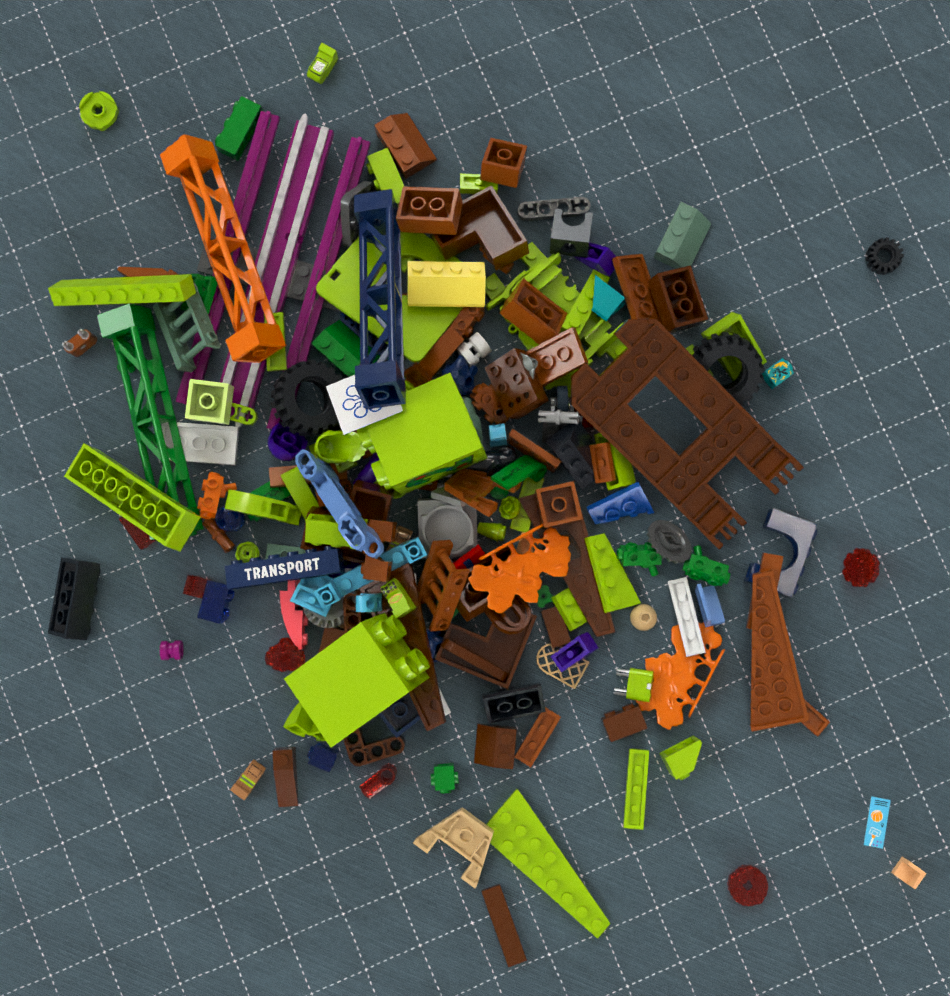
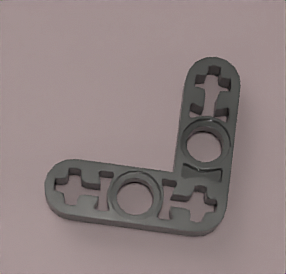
(349, 223)

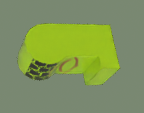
(397, 598)

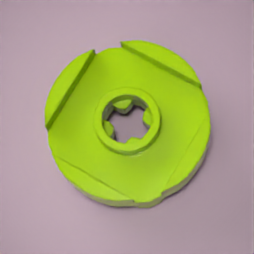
(97, 100)

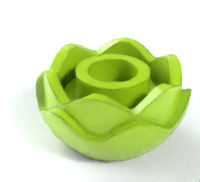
(510, 507)
(246, 547)

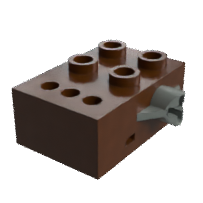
(516, 383)

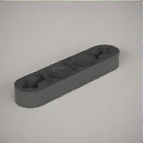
(553, 204)

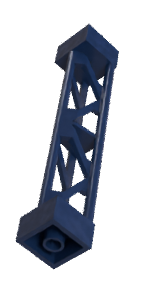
(383, 381)

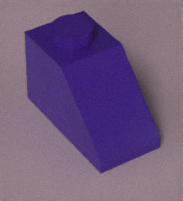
(599, 259)
(574, 651)

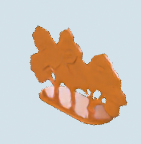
(521, 571)
(676, 675)

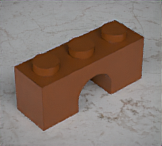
(378, 568)

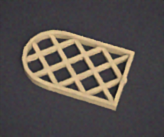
(550, 673)

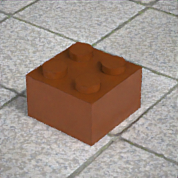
(503, 162)
(558, 504)

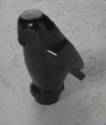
(496, 461)

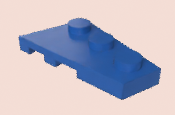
(619, 504)

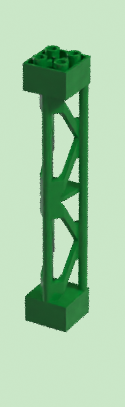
(130, 323)

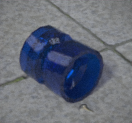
(229, 520)

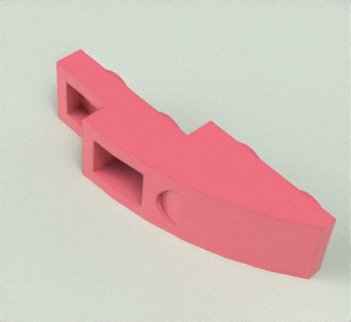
(294, 619)

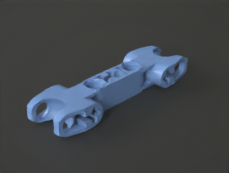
(339, 504)

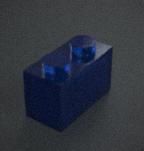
(215, 602)

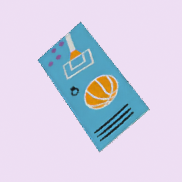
(877, 822)

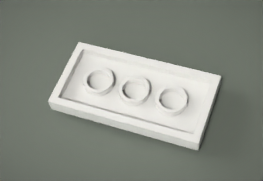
(206, 442)

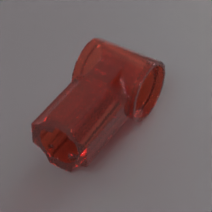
(377, 781)

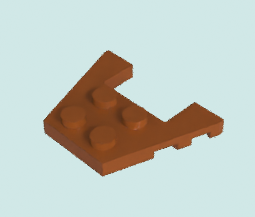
(472, 487)

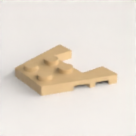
(466, 836)

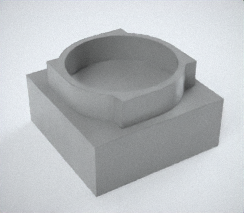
(447, 522)

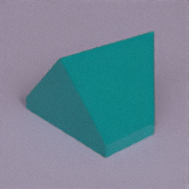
(606, 300)

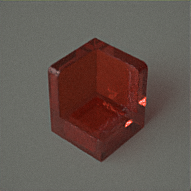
(195, 586)

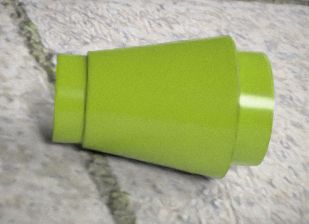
(494, 531)

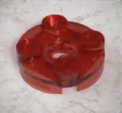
(755, 894)

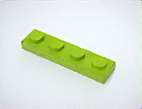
(583, 306)
(636, 788)

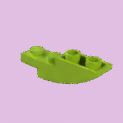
(263, 507)

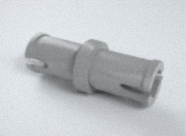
(558, 417)

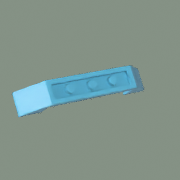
(353, 579)

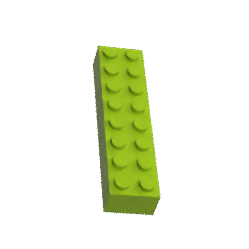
(132, 497)

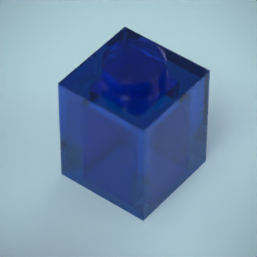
(322, 757)

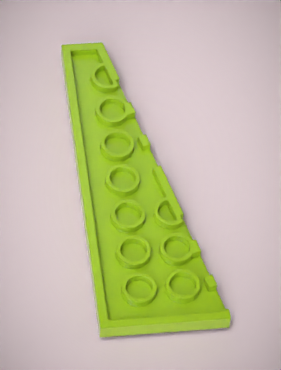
(532, 850)

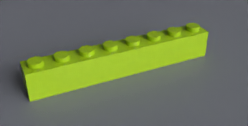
(122, 290)

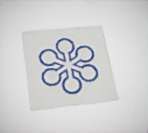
(350, 408)

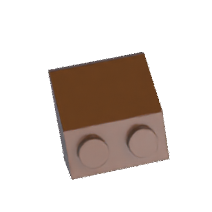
(495, 746)

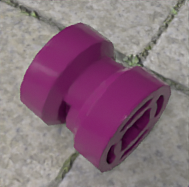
(171, 650)

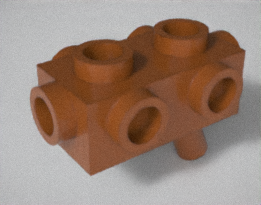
(466, 320)
(485, 398)

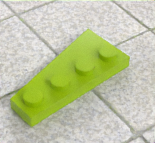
(612, 582)

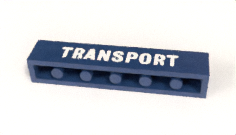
(284, 569)

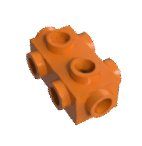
(214, 489)

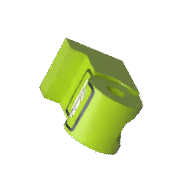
(322, 64)

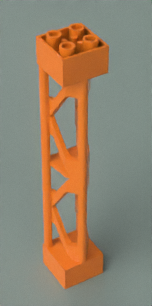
(189, 160)

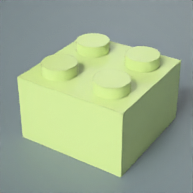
(209, 401)

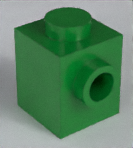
(444, 777)

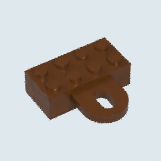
(475, 602)

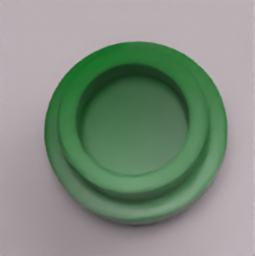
(498, 493)

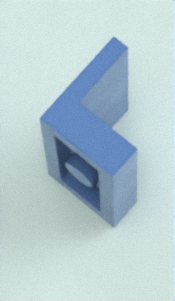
(709, 605)

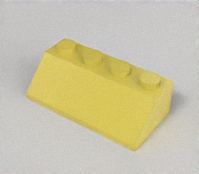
(446, 284)

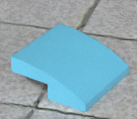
(305, 596)

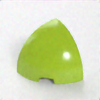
(301, 724)

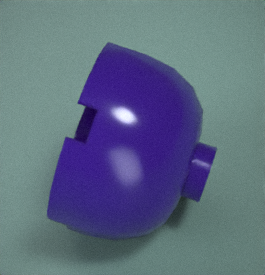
(285, 444)

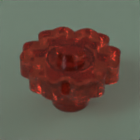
(861, 567)
(285, 656)

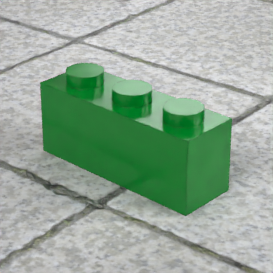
(238, 128)

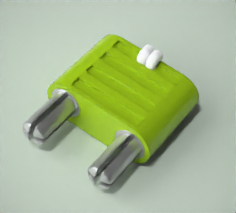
(638, 686)

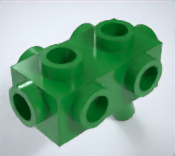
(639, 555)
(702, 568)

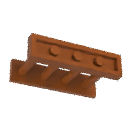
(429, 582)

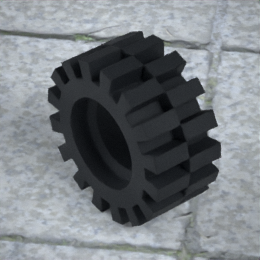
(892, 248)

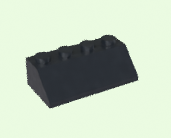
(74, 599)

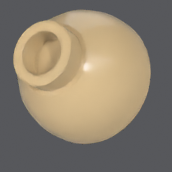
(643, 617)

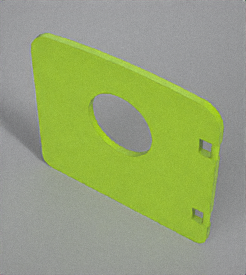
(420, 324)

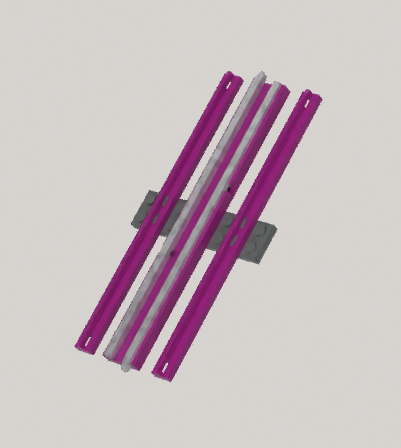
(280, 247)

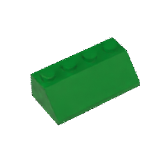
(340, 347)

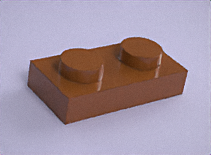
(602, 462)

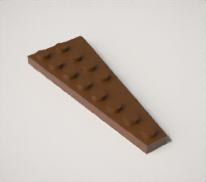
(580, 573)

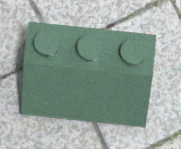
(683, 237)

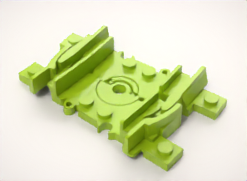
(548, 280)

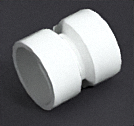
(478, 344)

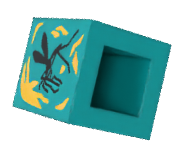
(778, 373)

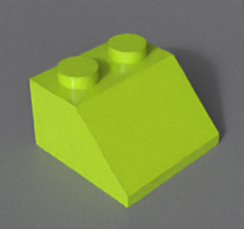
(682, 757)

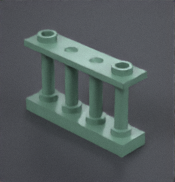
(176, 339)

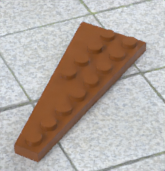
(774, 676)

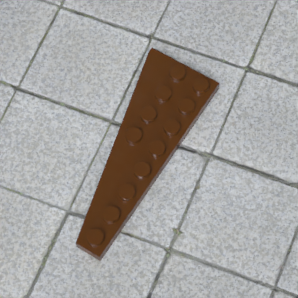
(426, 695)

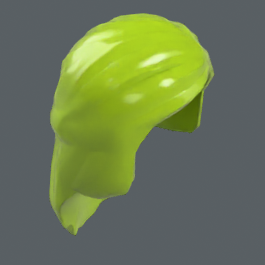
(339, 448)

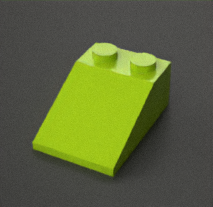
(732, 324)

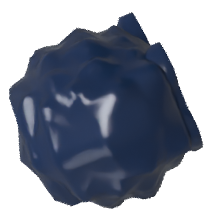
(462, 375)

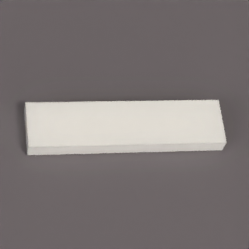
(686, 617)

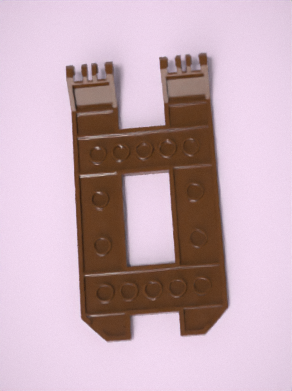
(728, 430)

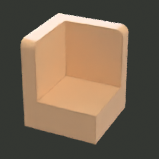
(908, 872)

